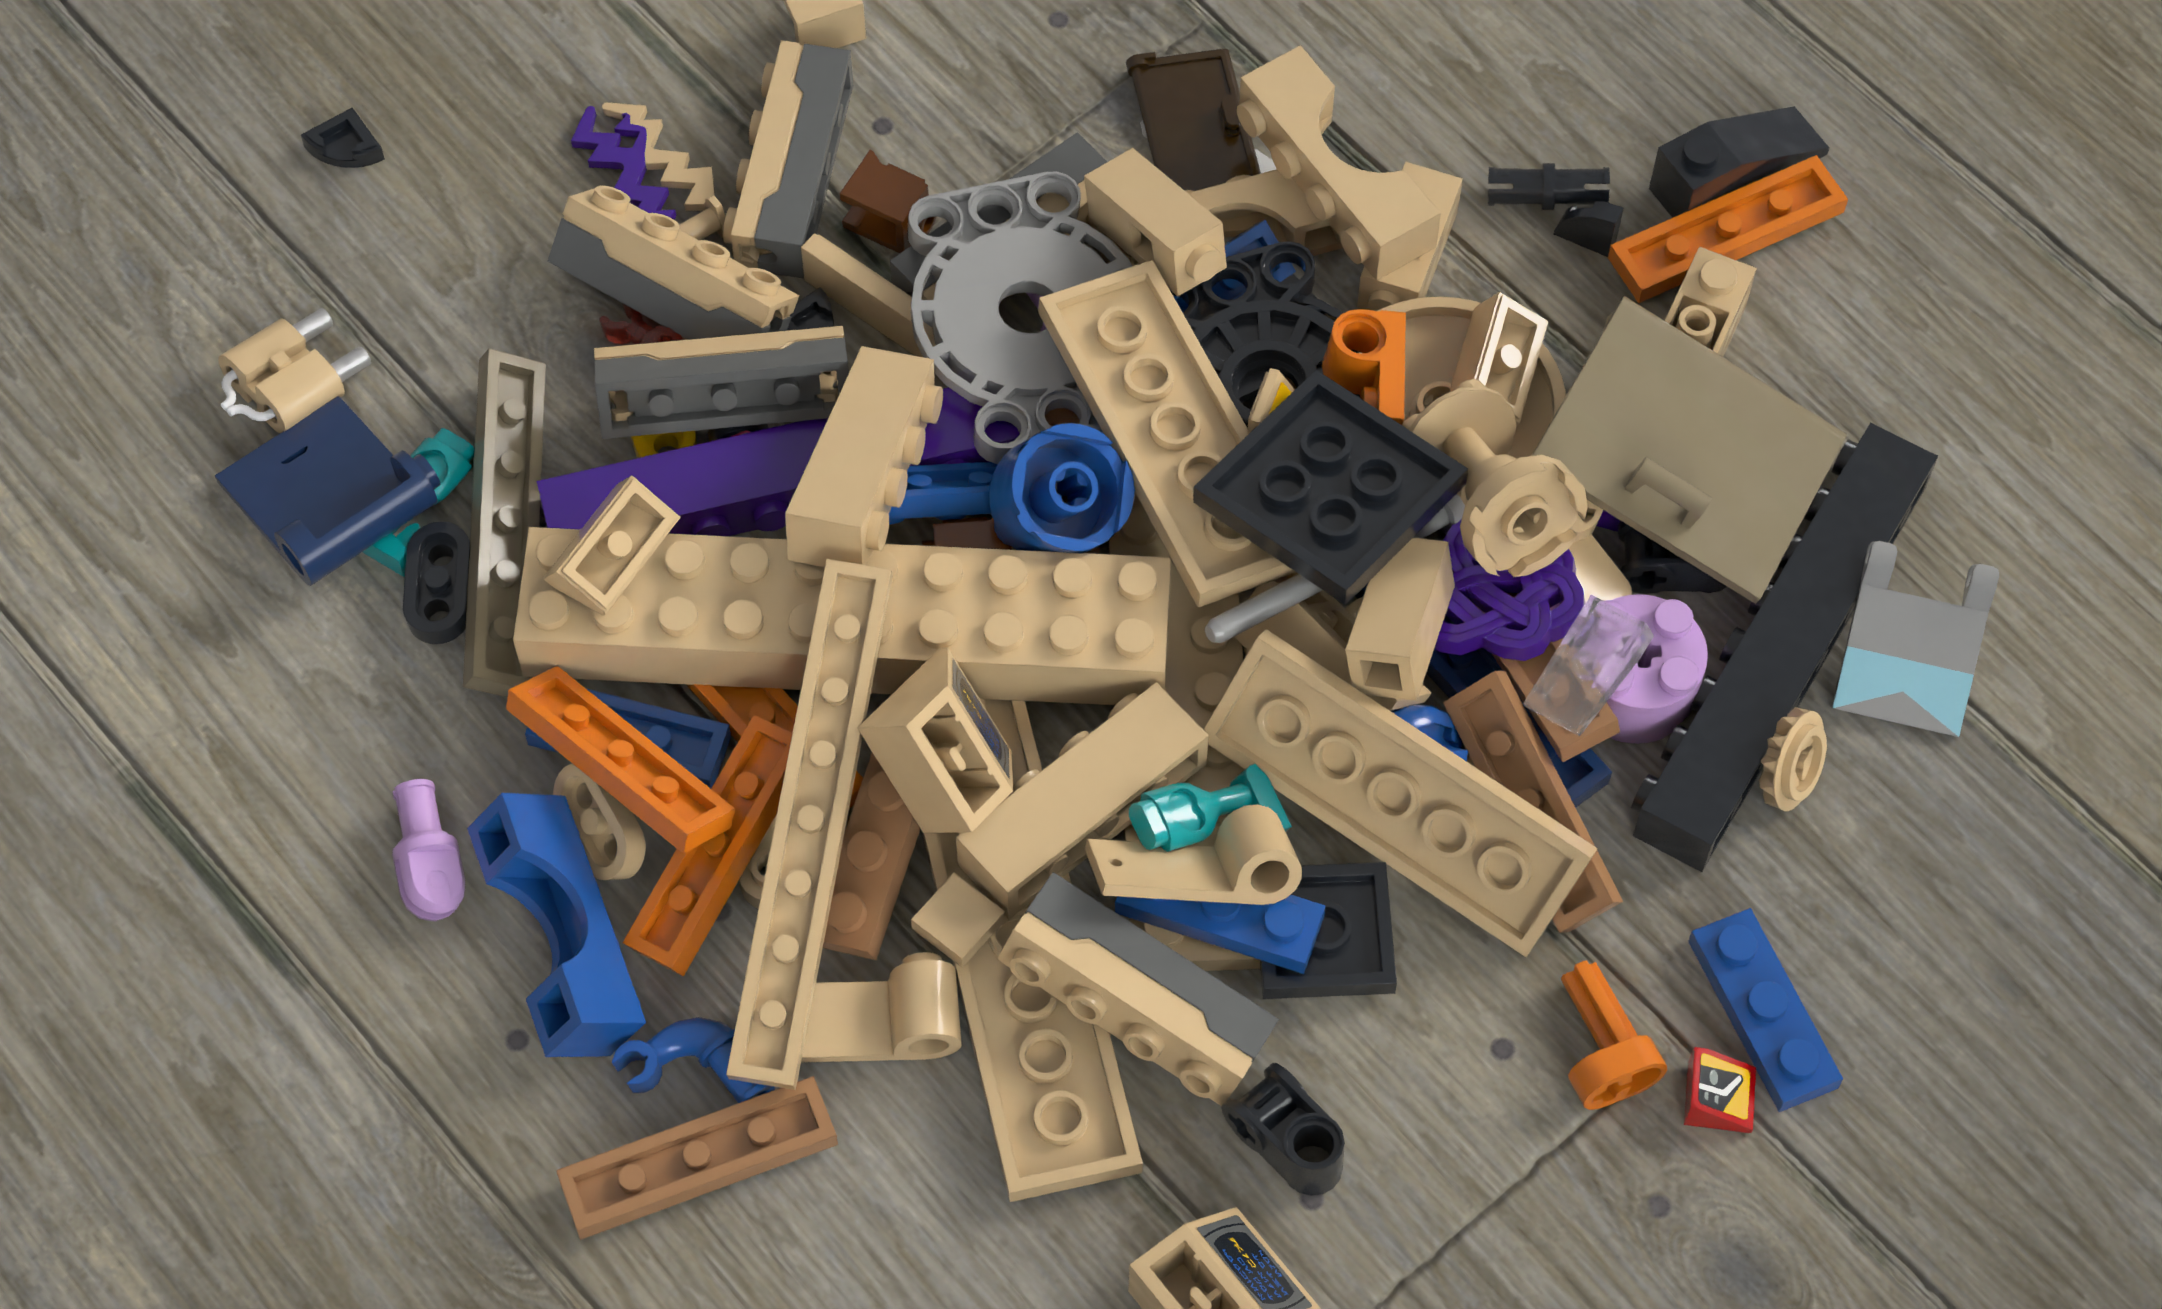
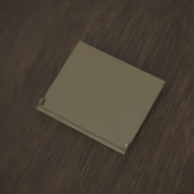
(1691, 449)

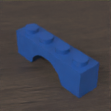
(537, 856)

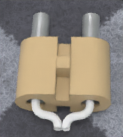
(283, 374)

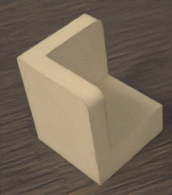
(827, 21)

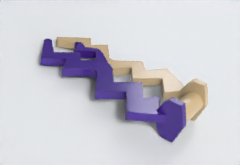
(644, 157)

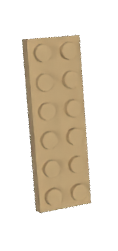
(1162, 414)
(1398, 793)

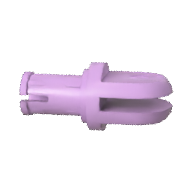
(426, 857)

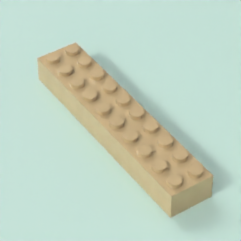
(746, 618)

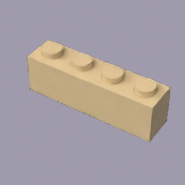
(863, 459)
(1081, 797)

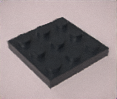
(1330, 486)

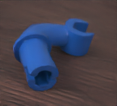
(697, 1037)

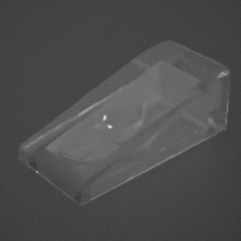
(1589, 665)

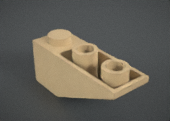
(1712, 299)

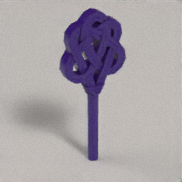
(1511, 626)

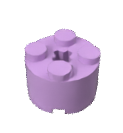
(1667, 675)

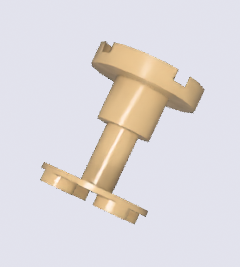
(1516, 508)

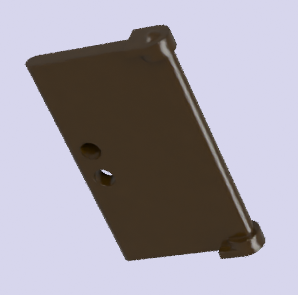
(1186, 112)

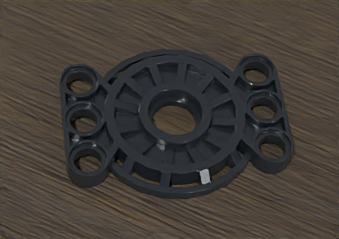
(1266, 326)

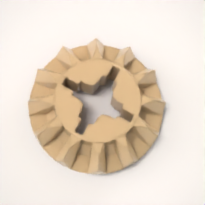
(1793, 759)

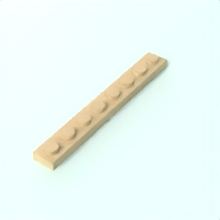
(810, 826)

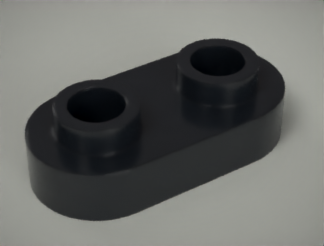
(436, 587)

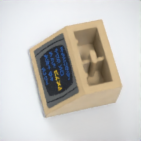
(941, 748)
(1215, 1266)

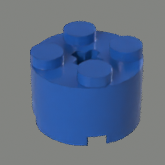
(1087, 471)

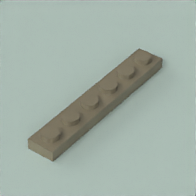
(502, 511)

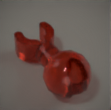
(636, 332)

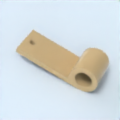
(1245, 866)
(887, 1020)

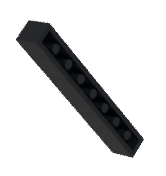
(1782, 649)

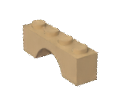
(1262, 197)
(1379, 216)

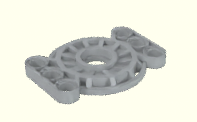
(977, 266)

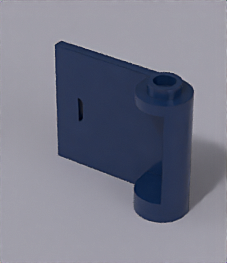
(328, 490)

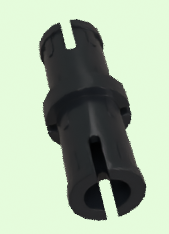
(1547, 186)

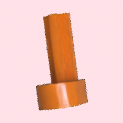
(1625, 1060)

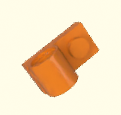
(1380, 369)

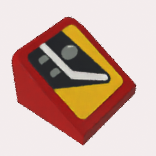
(1719, 1092)

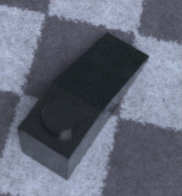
(1730, 155)

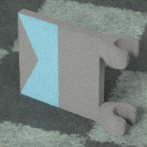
(1910, 653)

